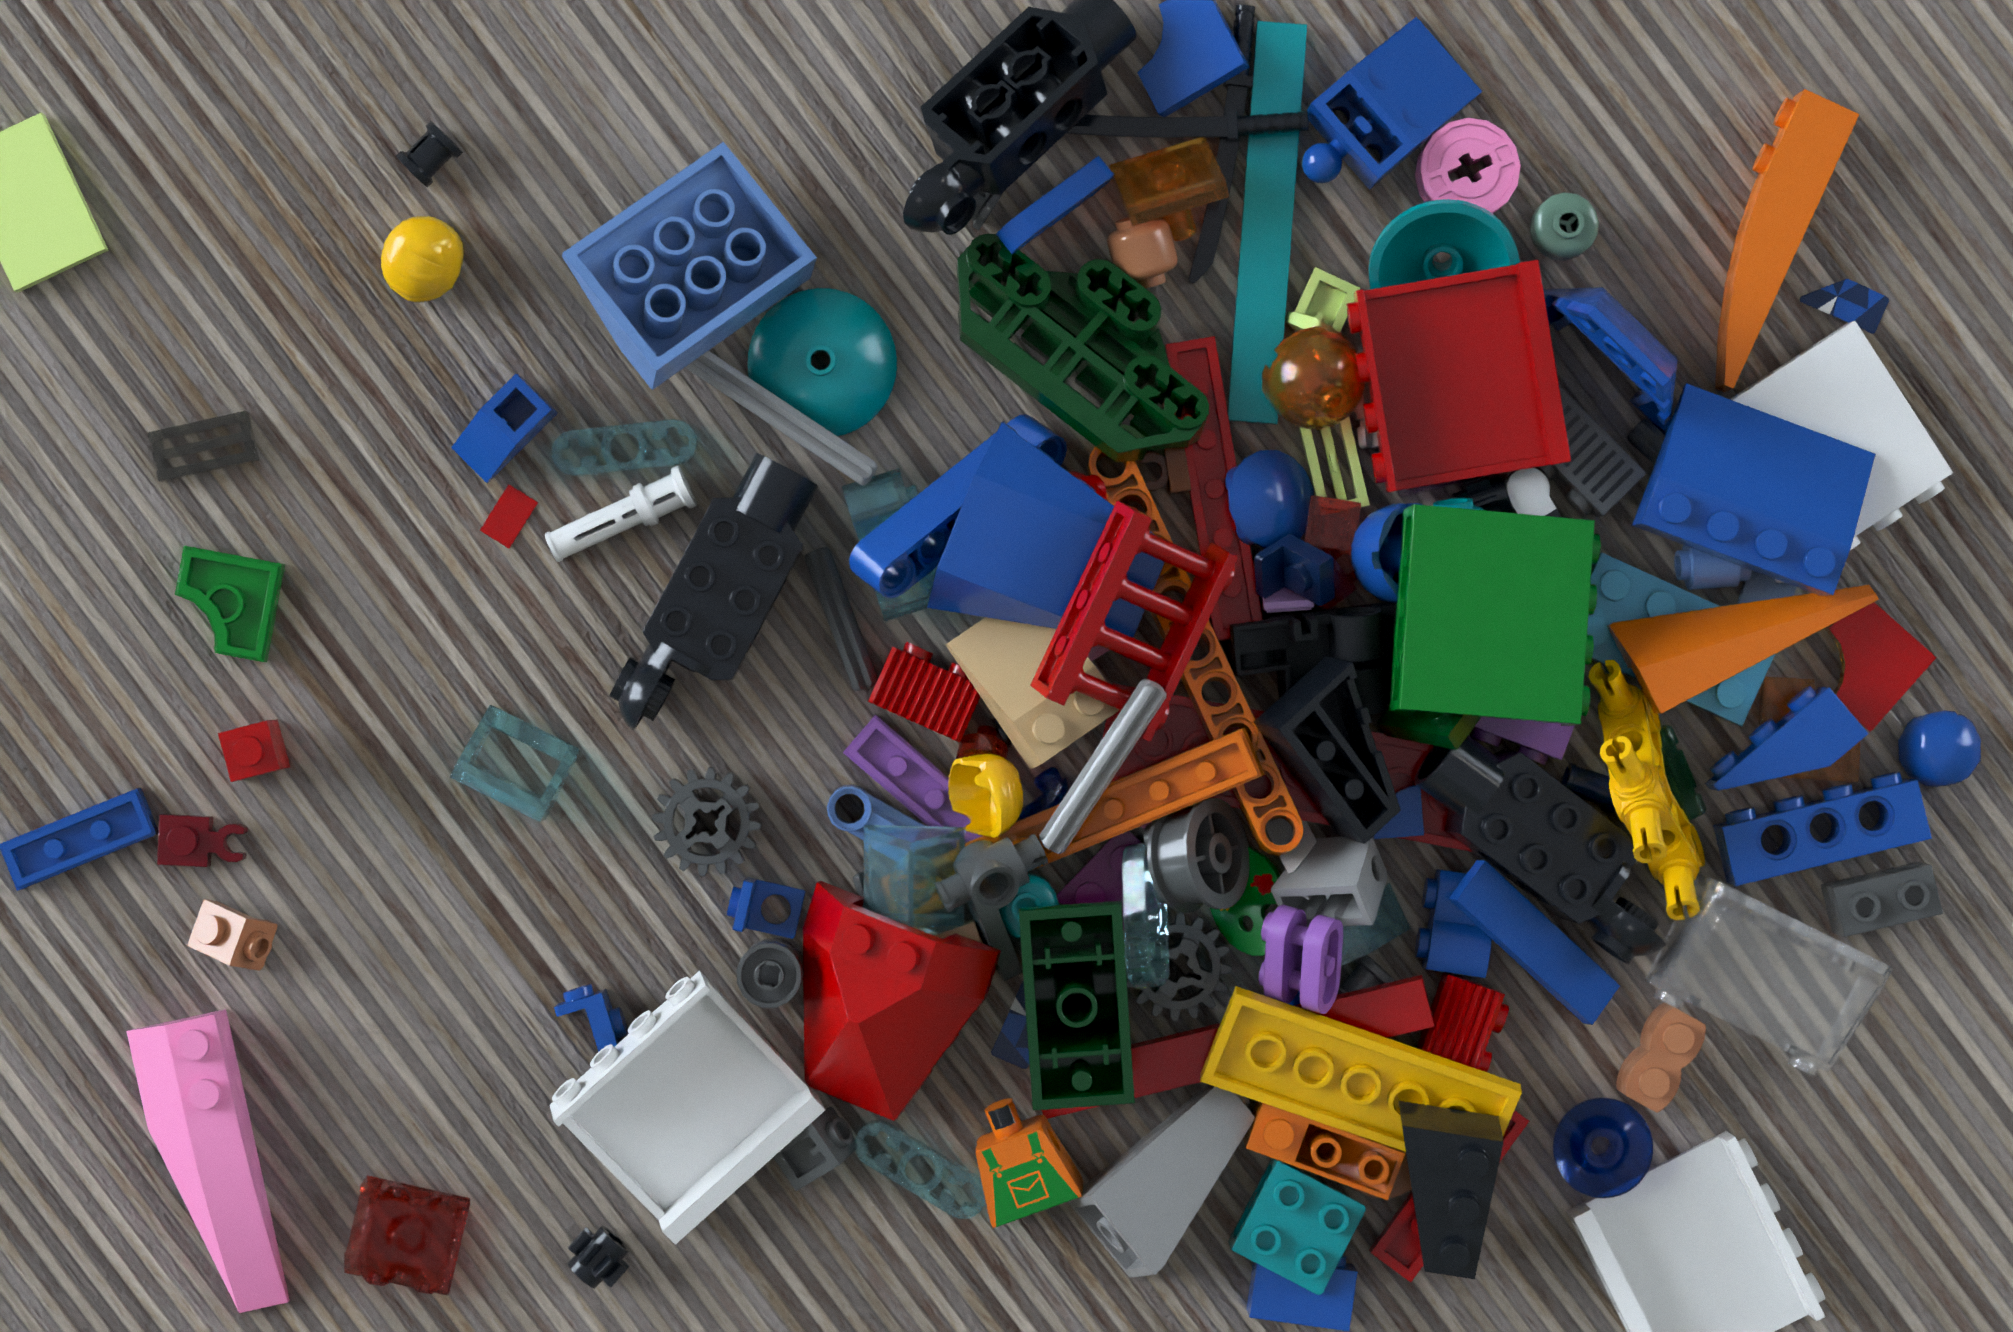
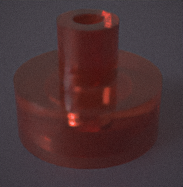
(982, 742)

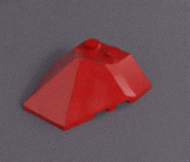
(882, 1000)

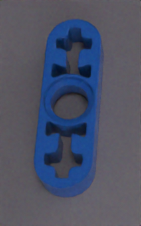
(1055, 205)

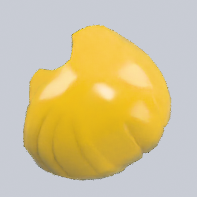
(422, 258)
(986, 792)

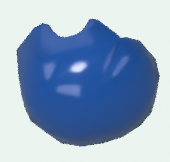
(1940, 748)

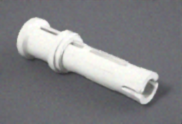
(648, 510)

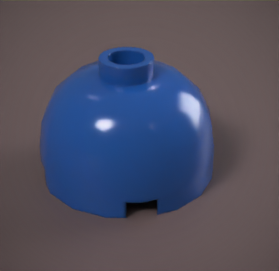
(1378, 550)

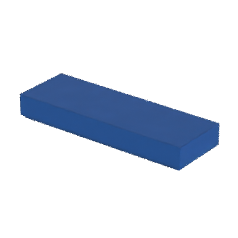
(79, 839)

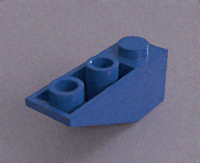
(1804, 740)

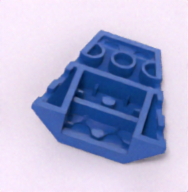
(1623, 342)
(1028, 541)

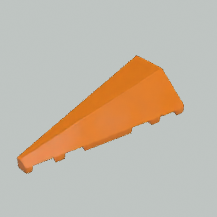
(1698, 649)

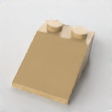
(1001, 664)

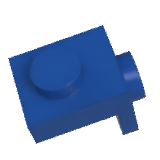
(606, 1023)

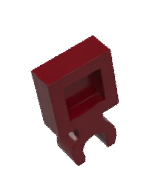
(191, 840)

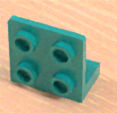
(1296, 1226)

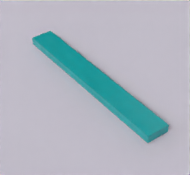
(1266, 220)

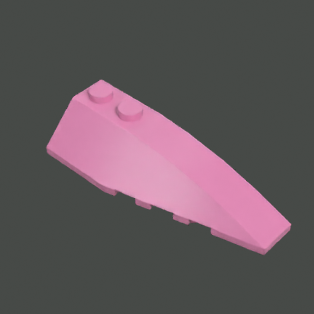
(208, 1145)

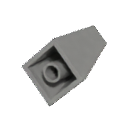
(1159, 1184)

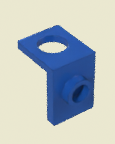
(747, 902)

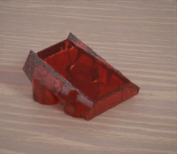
(406, 1235)

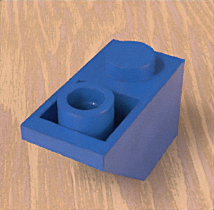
(503, 427)

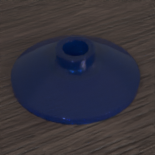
(1624, 1161)

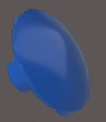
(1268, 497)

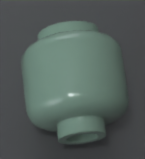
(1549, 236)

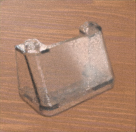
(1767, 975)

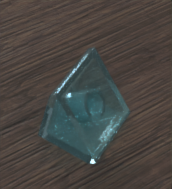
(902, 871)

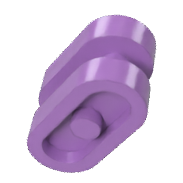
(1301, 958)

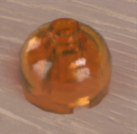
(1313, 379)

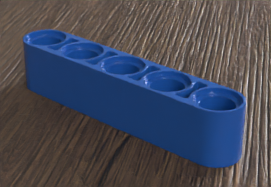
(915, 536)

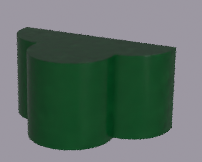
(1076, 1005)

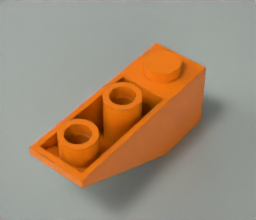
(1324, 1150)

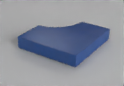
(1193, 55)

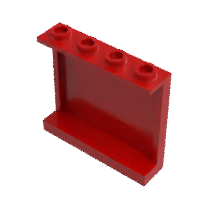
(1459, 376)

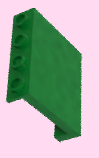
(1494, 615)

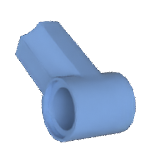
(875, 812)

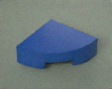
(1410, 818)

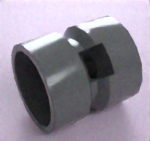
(770, 973)

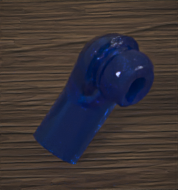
(1052, 789)

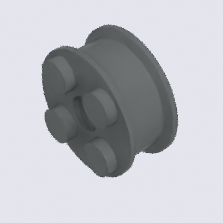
(1198, 857)

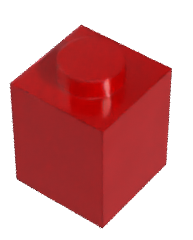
(254, 750)

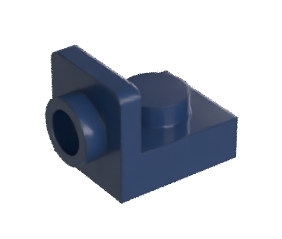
(1297, 567)

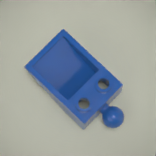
(1390, 104)

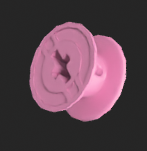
(1472, 142)

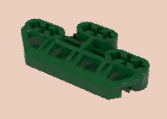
(1080, 334)

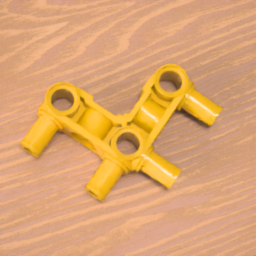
(1642, 791)

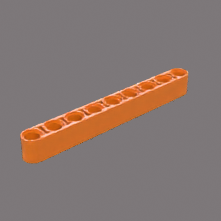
(1213, 667)

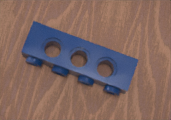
(1899, 824)

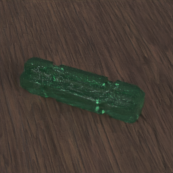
(1680, 776)

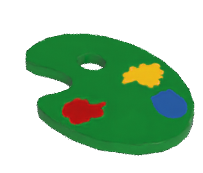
(1253, 904)

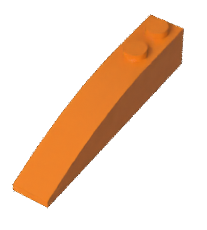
(1776, 218)

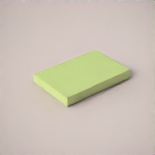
(41, 207)

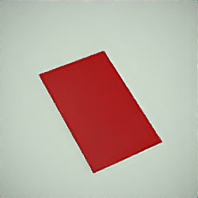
(508, 516)

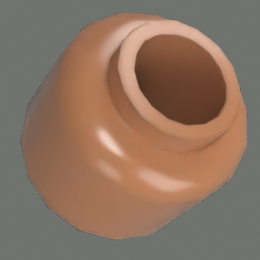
(1143, 250)

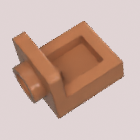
(232, 936)

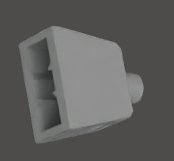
(1336, 881)

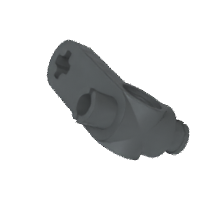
(988, 880)

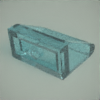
(503, 789)

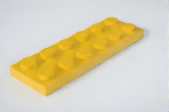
(1341, 1071)

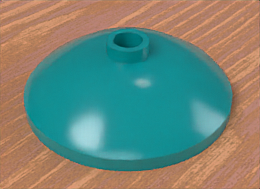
(1460, 228)
(859, 349)

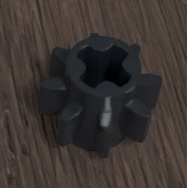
(1486, 493)
(598, 1257)

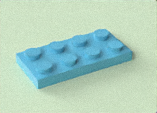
(1633, 594)

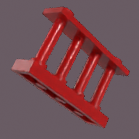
(1107, 581)

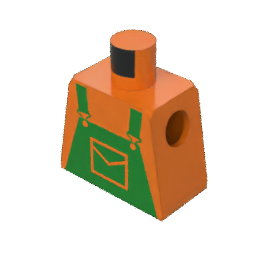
(1023, 1165)

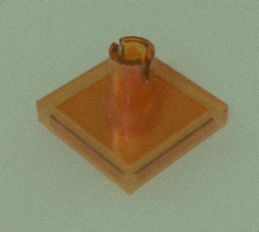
(1169, 185)

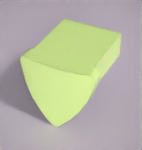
(1322, 303)

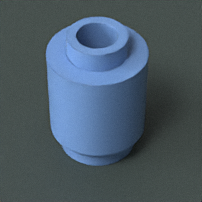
(1707, 571)

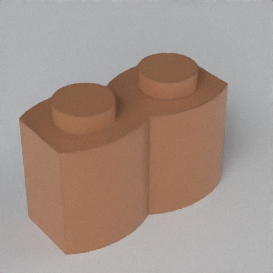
(1666, 1046)

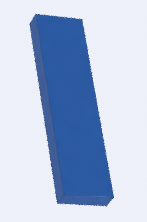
(1534, 942)

